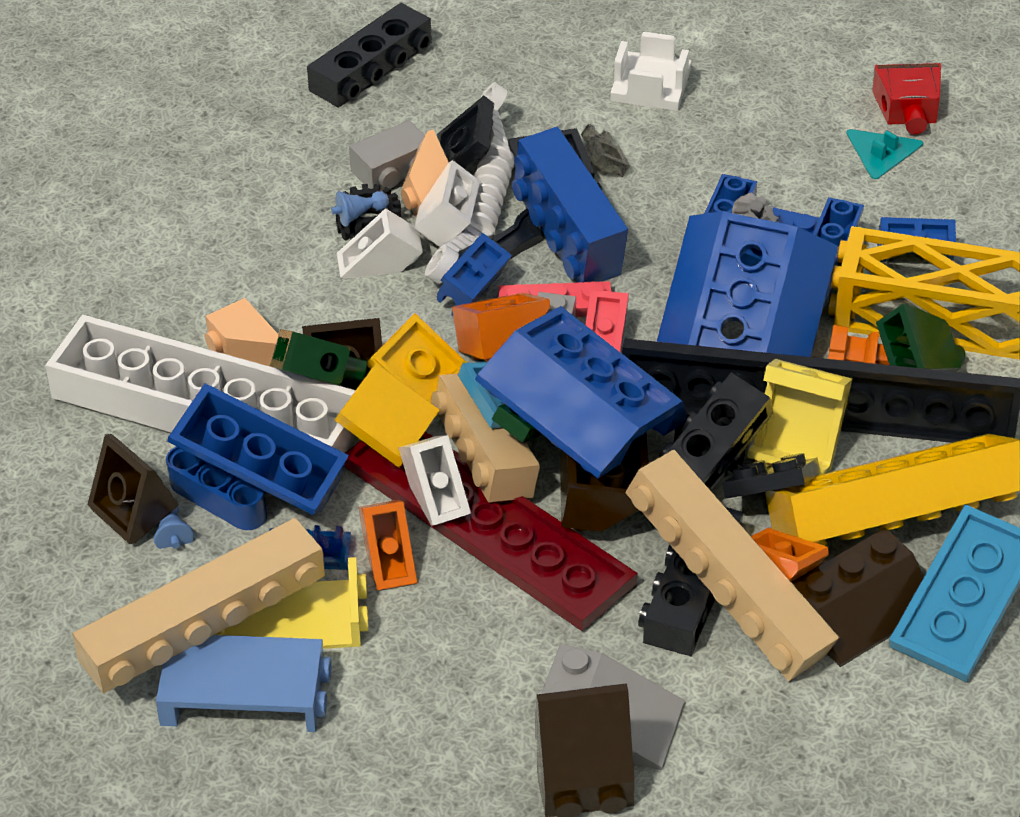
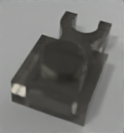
(603, 154)

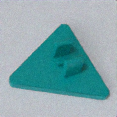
(881, 151)

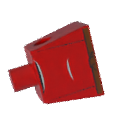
(908, 94)

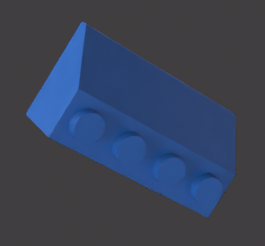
(259, 449)

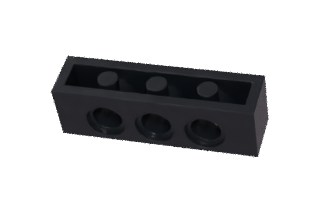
(369, 55)
(726, 443)
(678, 605)

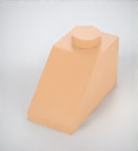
(423, 172)
(241, 333)

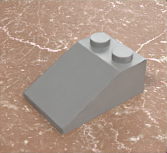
(652, 708)

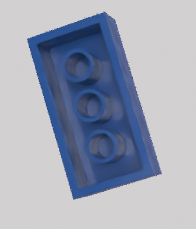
(569, 207)

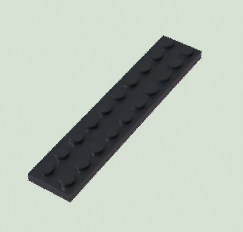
(880, 399)

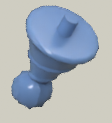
(352, 206)
(173, 532)

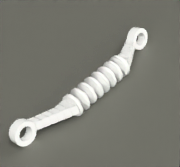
(494, 175)

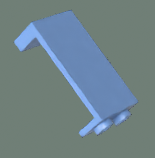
(248, 676)

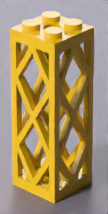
(923, 288)

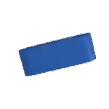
(216, 490)

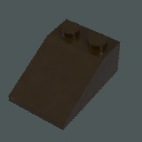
(585, 751)

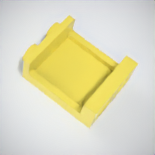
(805, 416)

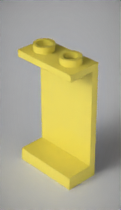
(315, 612)

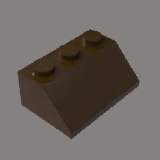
(602, 501)
(863, 593)

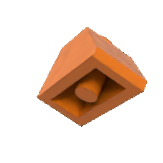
(388, 544)
(790, 553)

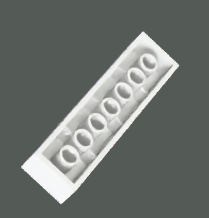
(158, 378)

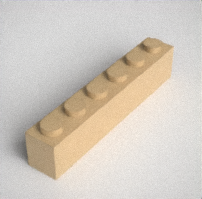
(731, 565)
(198, 605)

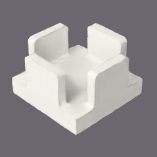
(653, 75)

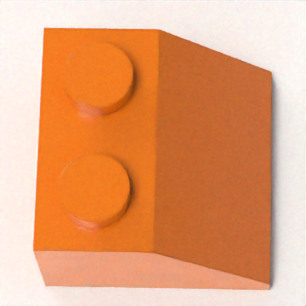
(488, 323)

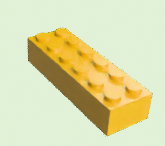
(898, 489)

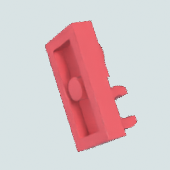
(608, 316)

